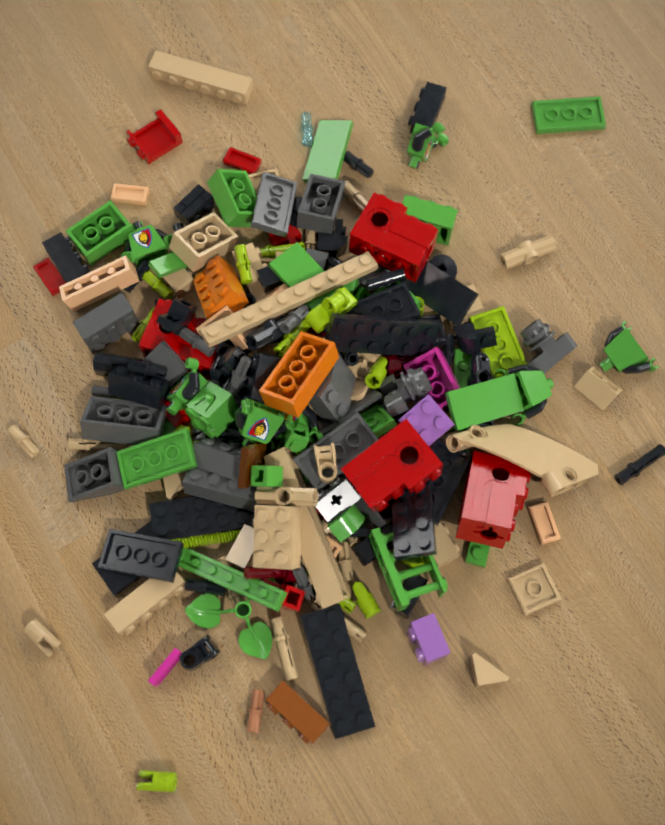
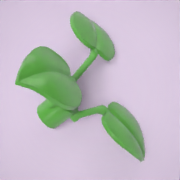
(253, 641)

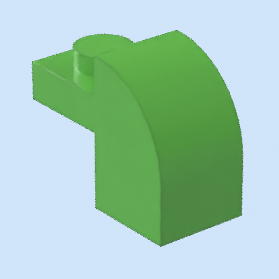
(346, 523)

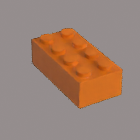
(219, 287)
(299, 374)

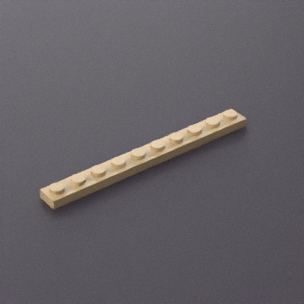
(288, 299)

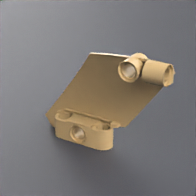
(553, 462)

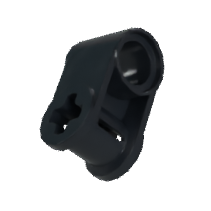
(200, 653)

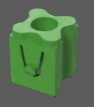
(212, 410)

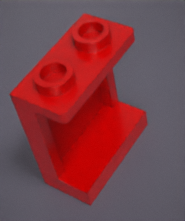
(155, 138)

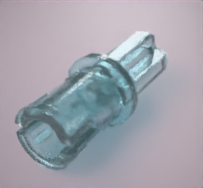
(306, 129)

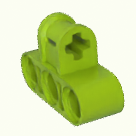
(340, 302)

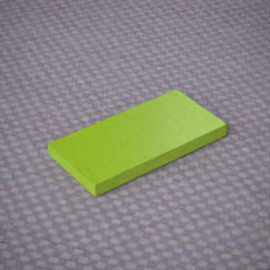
(508, 350)

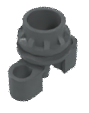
(548, 350)
(404, 389)

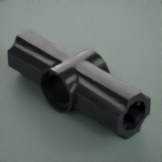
(266, 334)

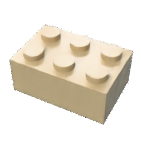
(203, 241)
(277, 537)

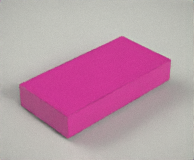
(165, 668)

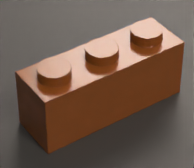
(297, 713)

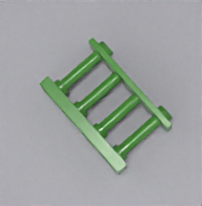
(394, 578)

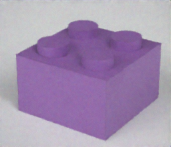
(428, 419)
(428, 640)

